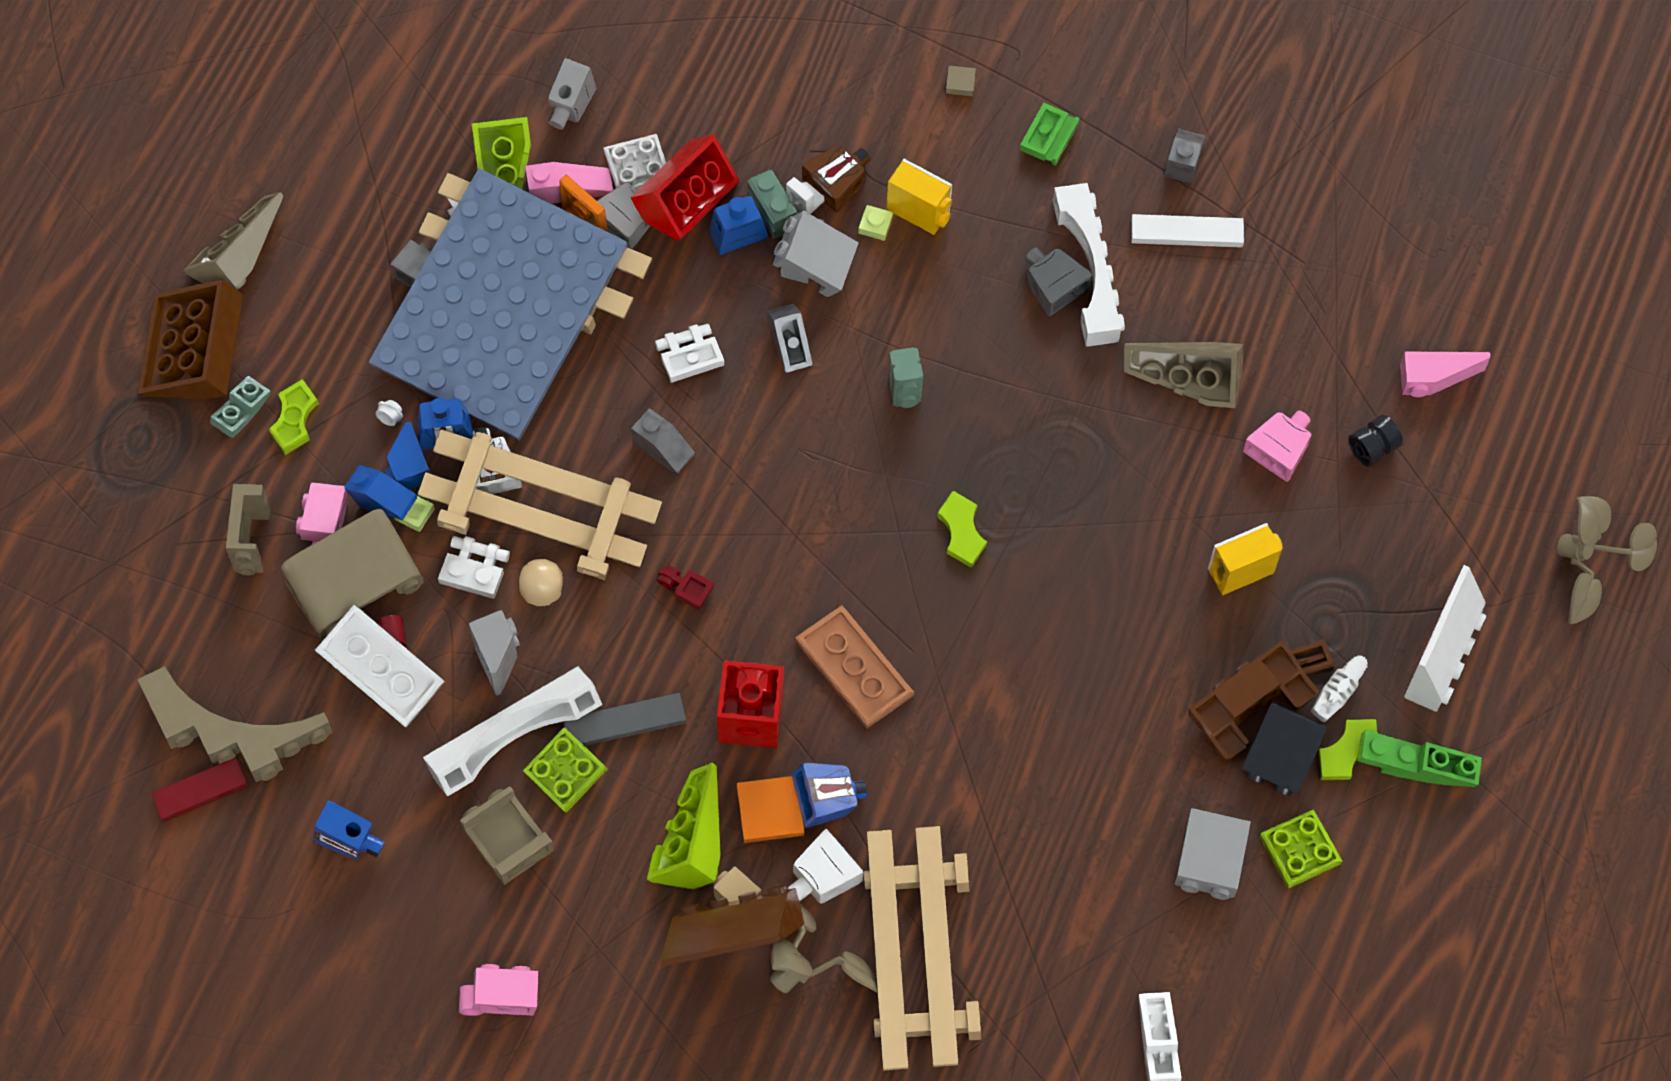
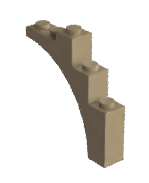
(222, 738)

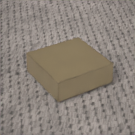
(960, 80)

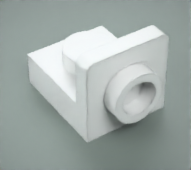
(803, 196)

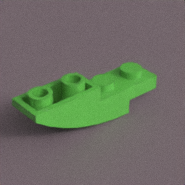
(1420, 763)

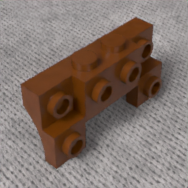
(1246, 693)

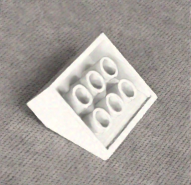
(1448, 644)

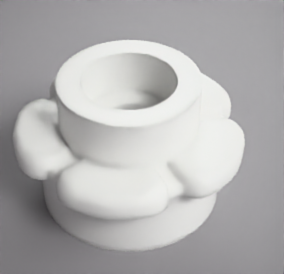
(389, 412)

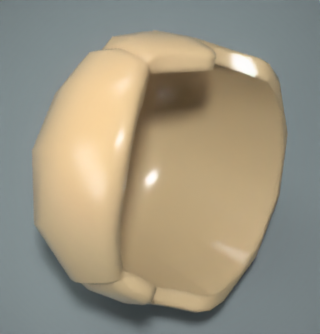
(540, 582)

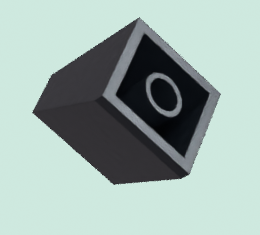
(1284, 749)

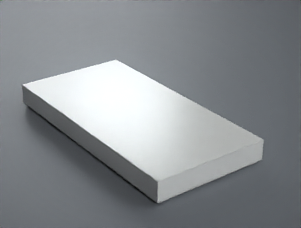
(380, 665)

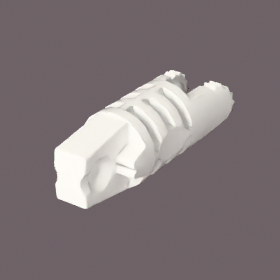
(1339, 688)

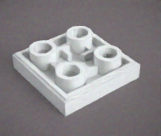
(634, 160)

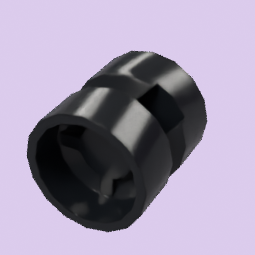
(1378, 438)

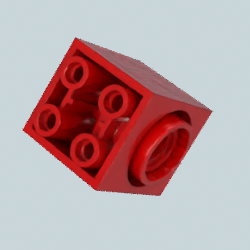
(750, 704)

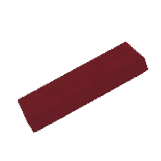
(199, 789)

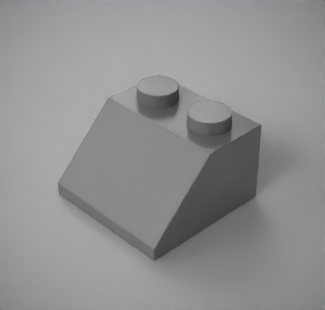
(496, 646)

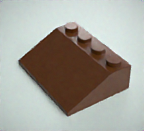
(191, 342)
(732, 925)

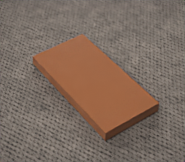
(854, 666)

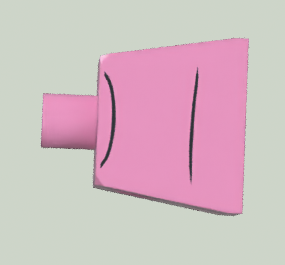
(1280, 443)

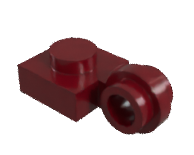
(691, 589)

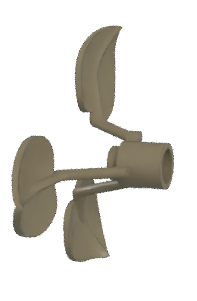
(1592, 521)
(792, 967)

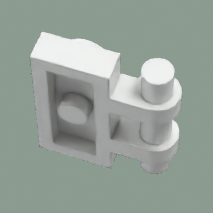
(690, 359)
(470, 574)

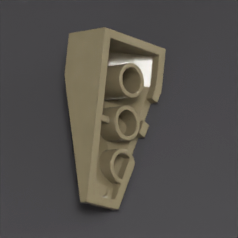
(239, 248)
(1196, 369)

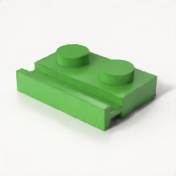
(1049, 134)

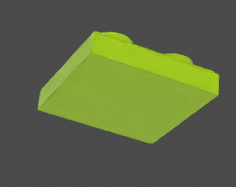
(565, 769)
(1300, 849)

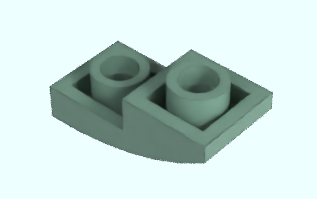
(241, 407)

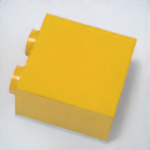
(919, 197)
(1245, 558)

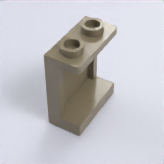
(247, 503)
(506, 835)

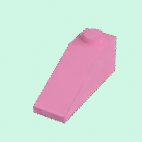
(545, 177)
(1433, 371)

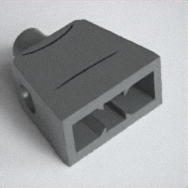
(1055, 279)

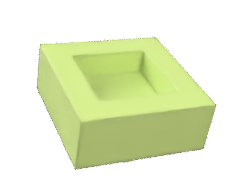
(875, 222)
(418, 514)

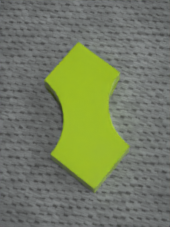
(290, 428)
(958, 516)
(1338, 760)

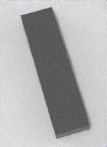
(628, 720)

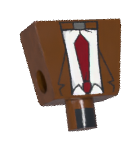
(836, 174)

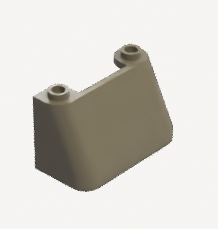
(350, 570)

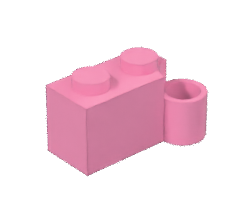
(323, 511)
(500, 991)

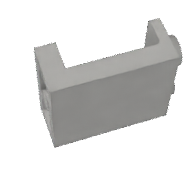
(816, 251)
(1212, 854)

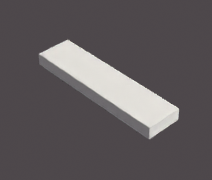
(1187, 230)

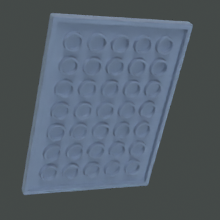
(499, 303)

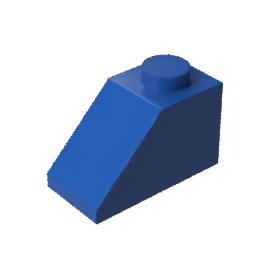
(407, 459)
(376, 490)

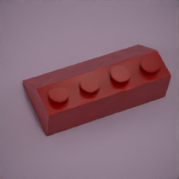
(686, 187)

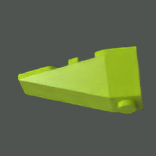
(503, 148)
(693, 838)

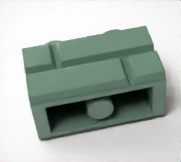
(771, 201)
(905, 377)

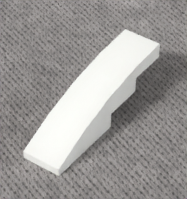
(1159, 1037)

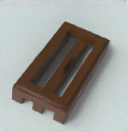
(1318, 668)

